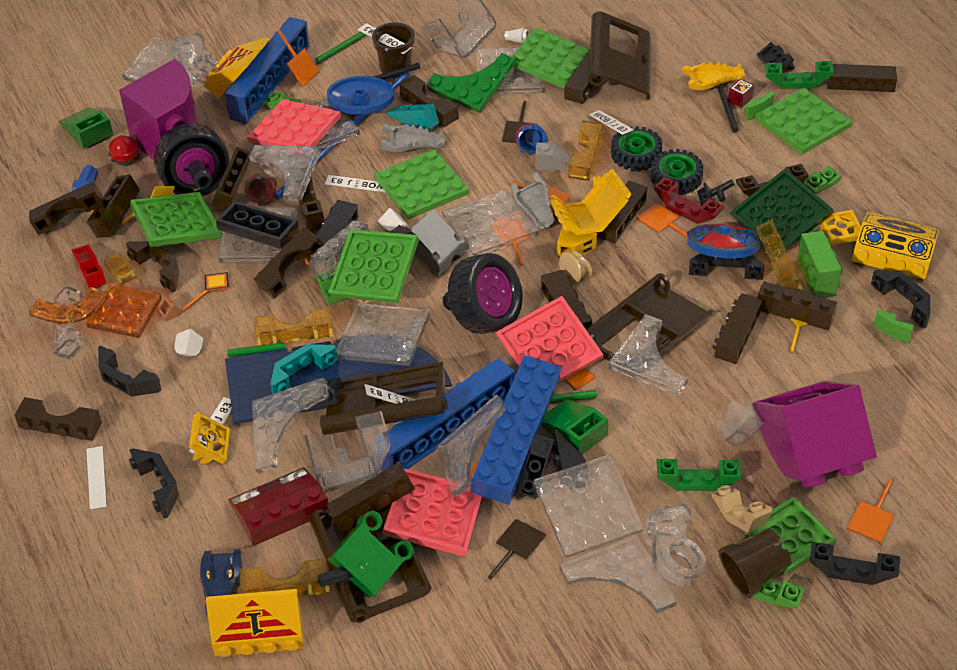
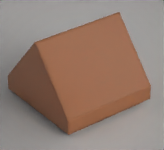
(168, 308)

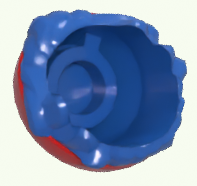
(529, 136)

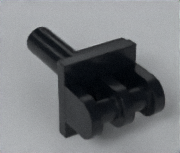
(706, 193)

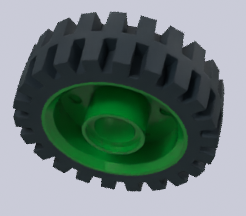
(636, 148)
(678, 167)

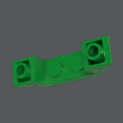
(823, 71)
(698, 479)

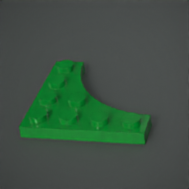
(473, 89)

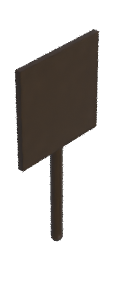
(512, 127)
(518, 539)

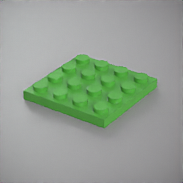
(549, 57)
(803, 120)
(421, 184)
(175, 219)
(374, 266)

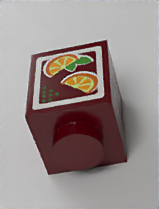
(741, 93)

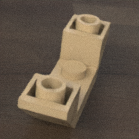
(745, 518)

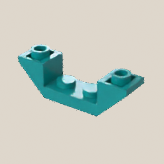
(321, 355)

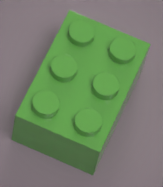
(819, 264)

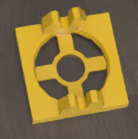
(841, 217)
(211, 427)

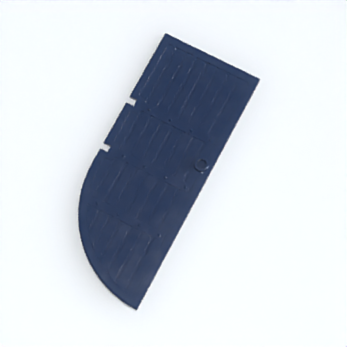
(251, 376)

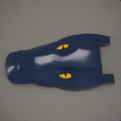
(220, 573)

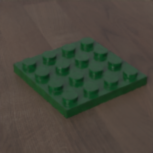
(788, 204)

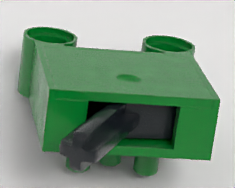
(365, 558)

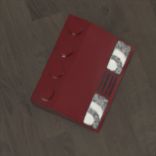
(279, 505)

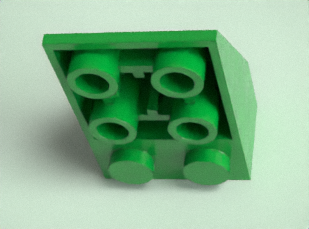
(87, 126)
(578, 423)

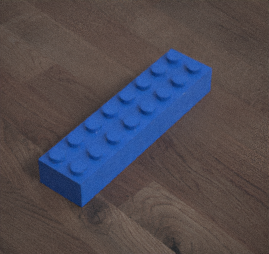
(265, 71)
(514, 430)
(419, 437)

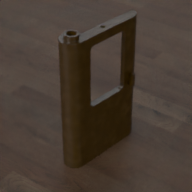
(614, 64)
(655, 300)
(355, 401)
(411, 570)

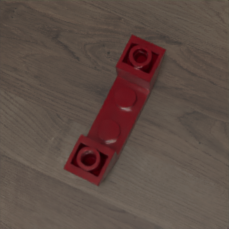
(668, 193)

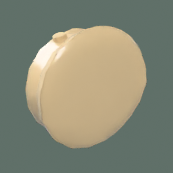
(575, 266)

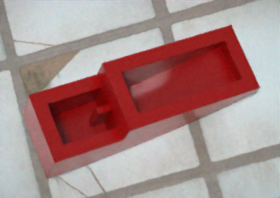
(89, 266)

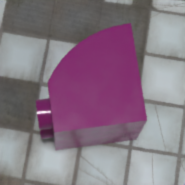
(158, 104)
(817, 431)

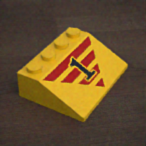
(232, 65)
(255, 622)

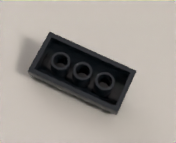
(257, 224)

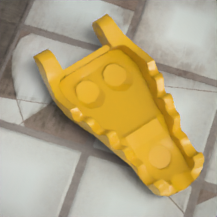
(709, 75)

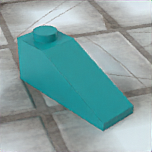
(419, 115)

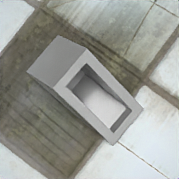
(551, 158)

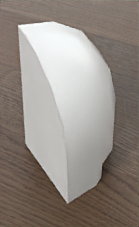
(391, 220)
(188, 343)

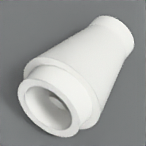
(517, 35)

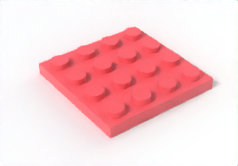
(294, 125)
(551, 336)
(433, 515)

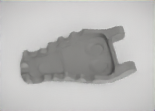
(409, 137)
(535, 202)

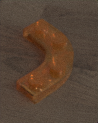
(76, 312)

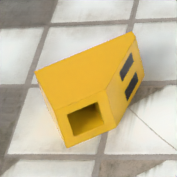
(580, 243)

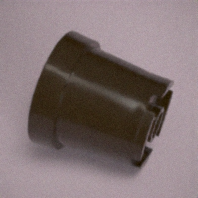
(392, 57)
(754, 561)

